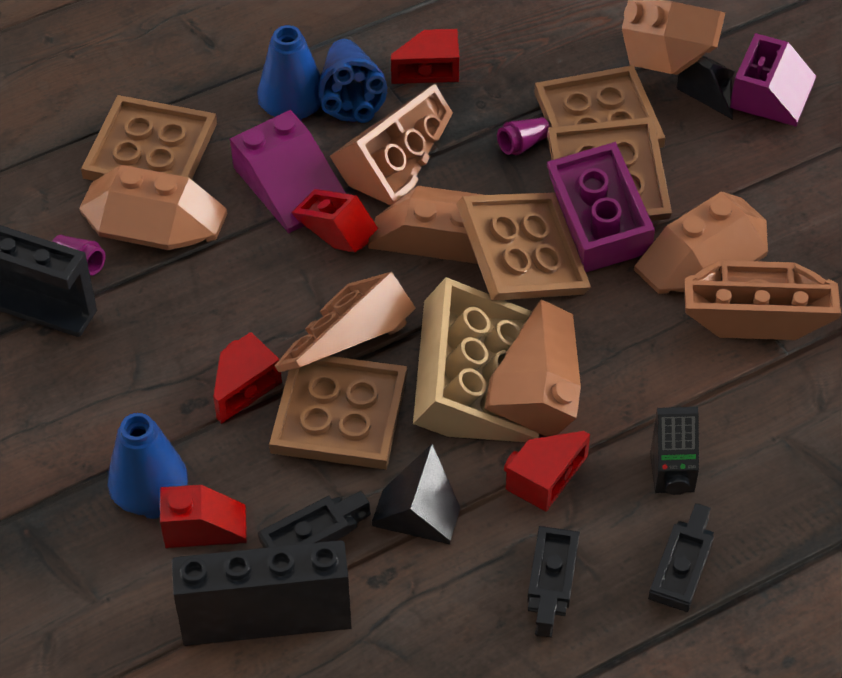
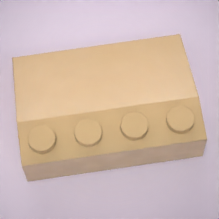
(459, 350)

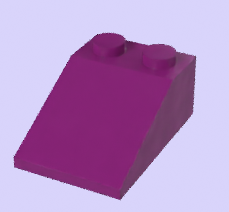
(282, 165)
(601, 206)

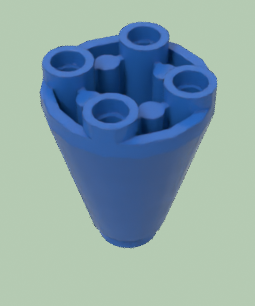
(289, 75)
(351, 83)
(141, 465)

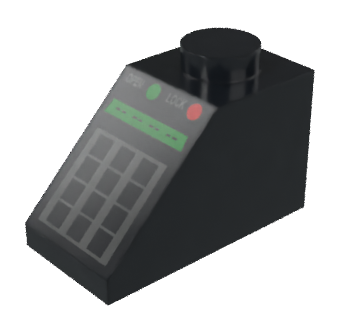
(675, 450)

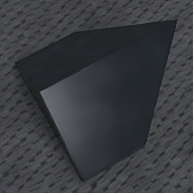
(709, 84)
(419, 501)

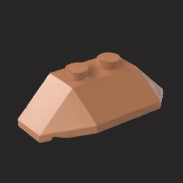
(669, 34)
(152, 209)
(425, 225)
(711, 232)
(761, 300)

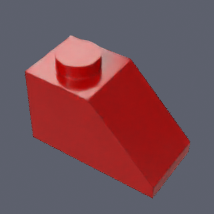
(427, 58)
(336, 219)
(243, 375)
(545, 467)
(200, 517)

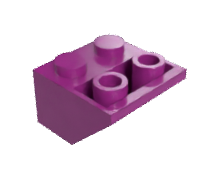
(772, 81)

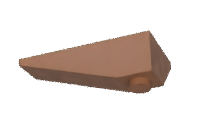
(393, 150)
(351, 317)
(539, 374)

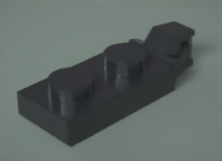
(318, 522)
(683, 561)
(552, 576)

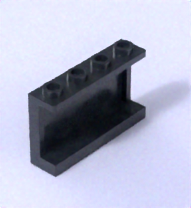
(45, 282)
(262, 592)

